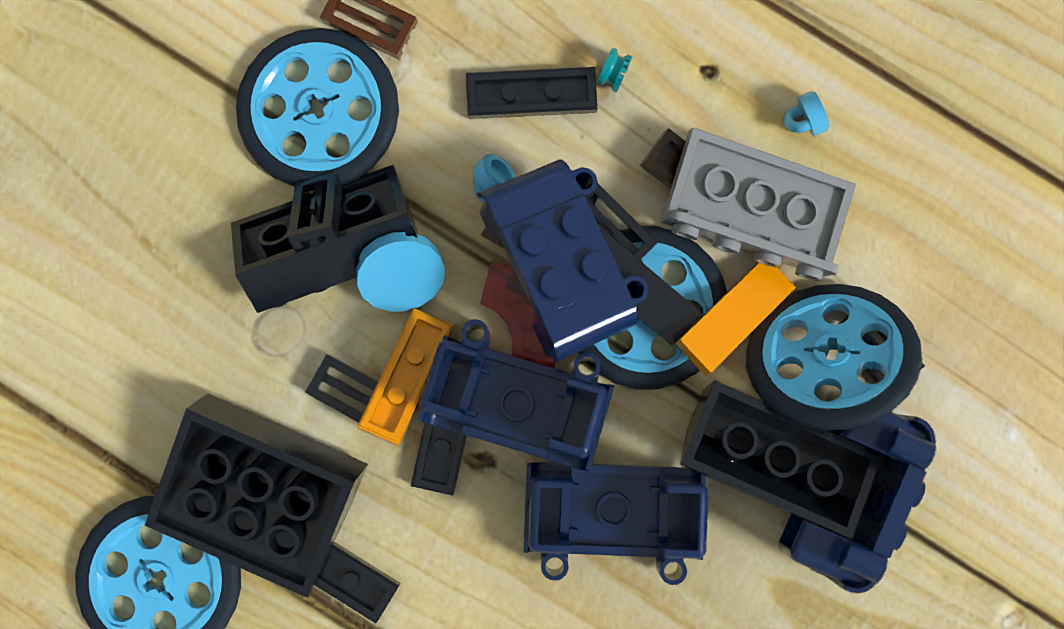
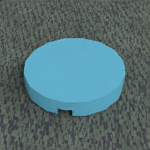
(399, 272)

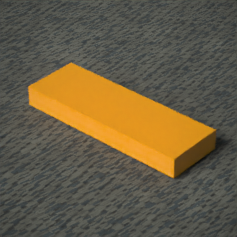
(734, 316)
(404, 378)

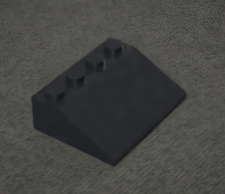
(254, 493)

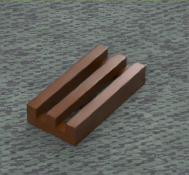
(401, 36)

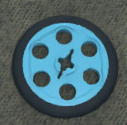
(268, 79)
(701, 285)
(859, 402)
(122, 533)

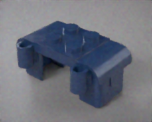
(561, 257)
(516, 400)
(898, 485)
(616, 514)

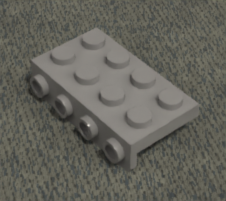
(758, 205)

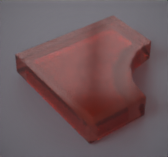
(507, 298)

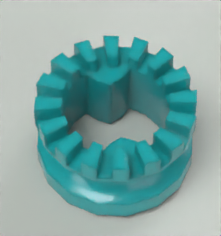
(612, 69)

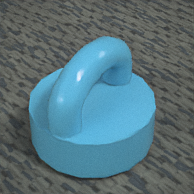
(813, 113)
(490, 172)

